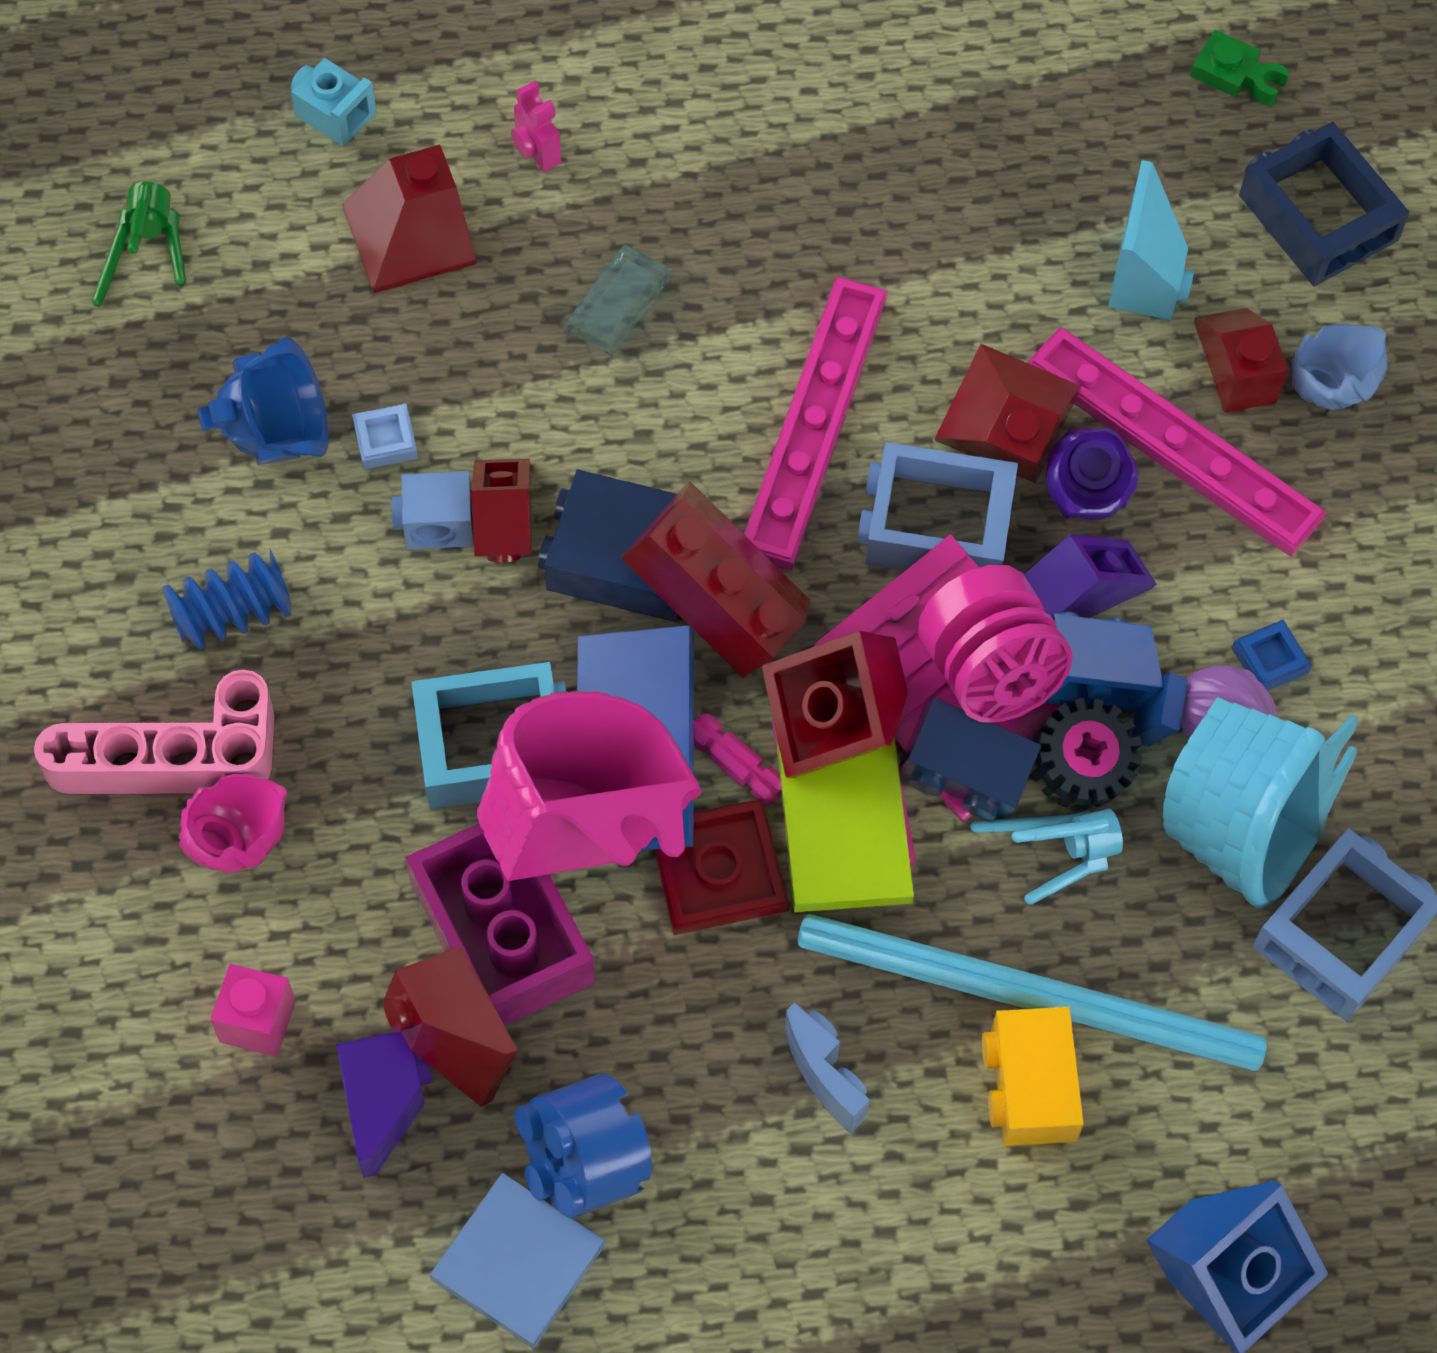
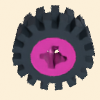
(1069, 766)

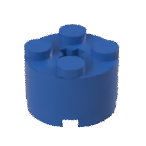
(583, 1146)

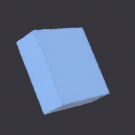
(385, 436)

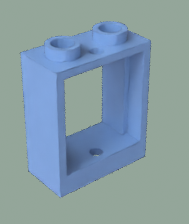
(903, 549)
(1314, 965)

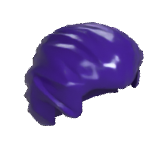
(1090, 473)

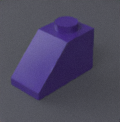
(1089, 575)
(381, 1093)

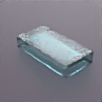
(618, 300)

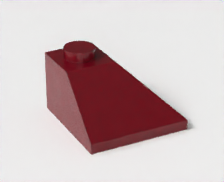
(409, 221)
(1008, 411)
(836, 700)
(451, 1023)

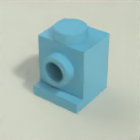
(332, 100)

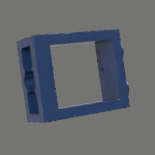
(1348, 245)

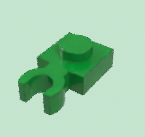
(1233, 65)

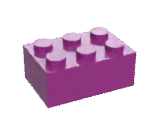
(510, 930)

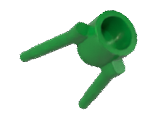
(144, 217)

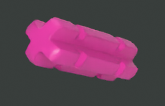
(736, 759)

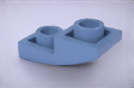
(815, 1051)

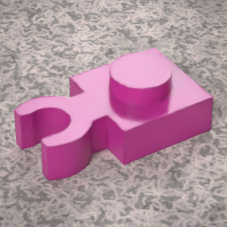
(534, 130)

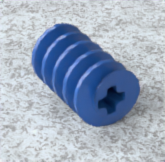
(228, 600)

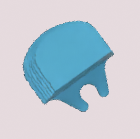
(1254, 796)

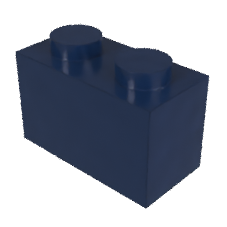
(968, 760)

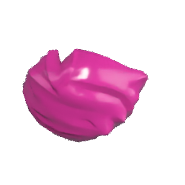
(233, 822)

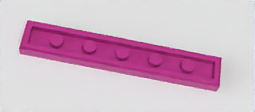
(814, 420)
(1181, 444)

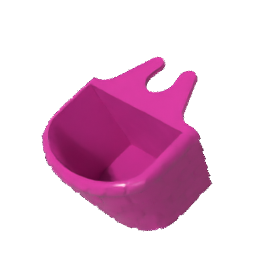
(583, 785)

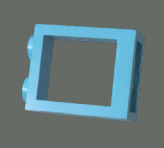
(467, 784)

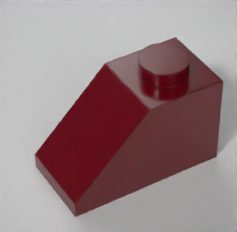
(1242, 358)
(502, 509)

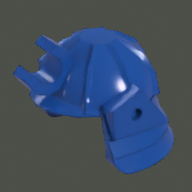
(271, 406)

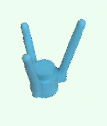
(1085, 834)

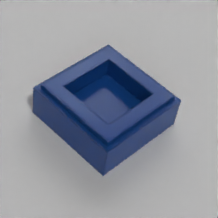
(1272, 655)
(1161, 713)

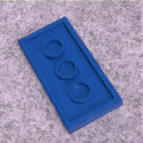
(649, 670)

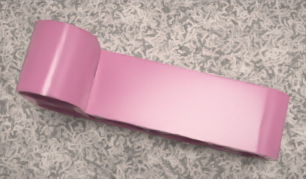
(159, 744)

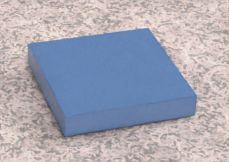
(517, 1260)

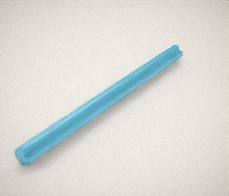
(1032, 991)

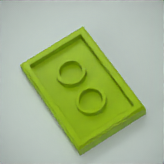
(847, 834)

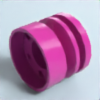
(994, 643)

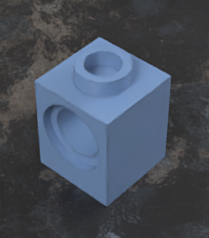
(434, 510)

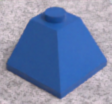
(1239, 1259)

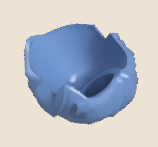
(1340, 365)

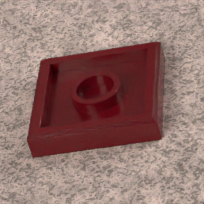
(726, 873)

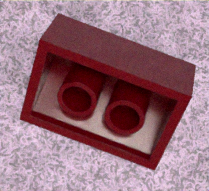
(718, 581)

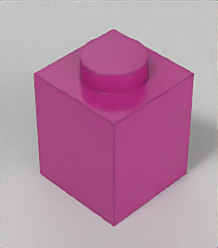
(253, 1010)

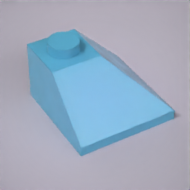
(1152, 253)

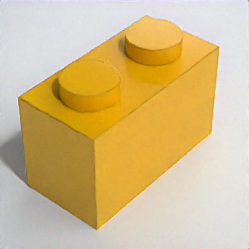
(1034, 1076)

